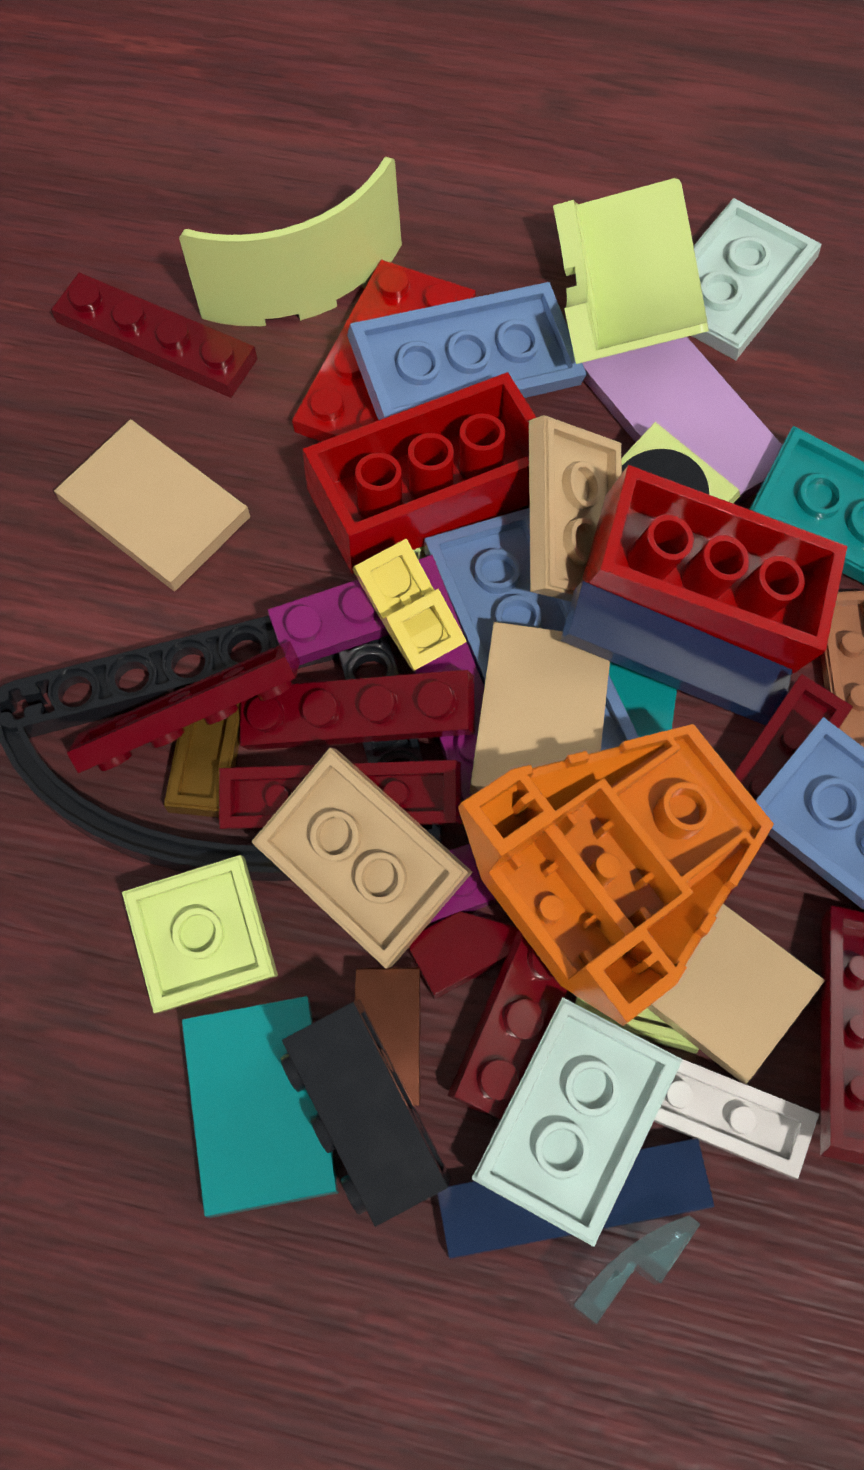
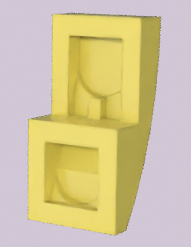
(409, 605)

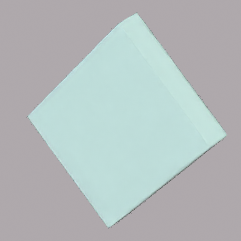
(746, 272)
(577, 1121)

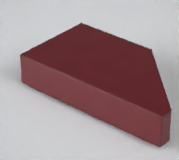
(460, 950)

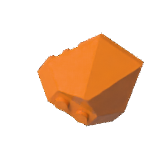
(617, 860)

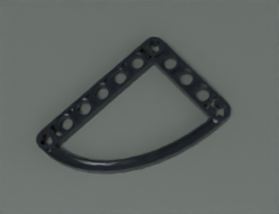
(109, 701)

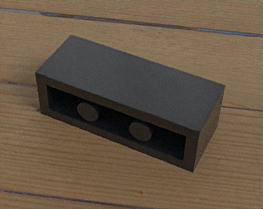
(364, 1114)

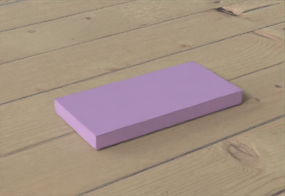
(692, 402)

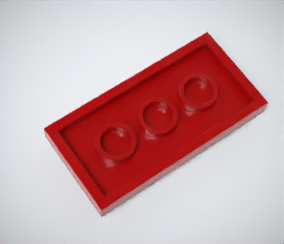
(338, 393)

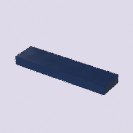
(675, 653)
(660, 1185)

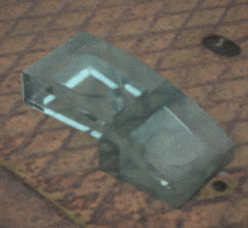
(649, 1257)

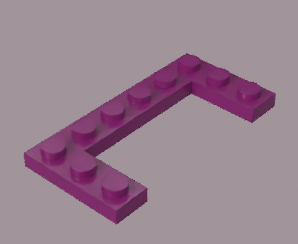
(346, 619)

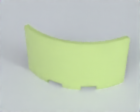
(300, 266)
(631, 271)

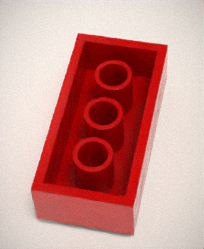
(424, 470)
(717, 567)

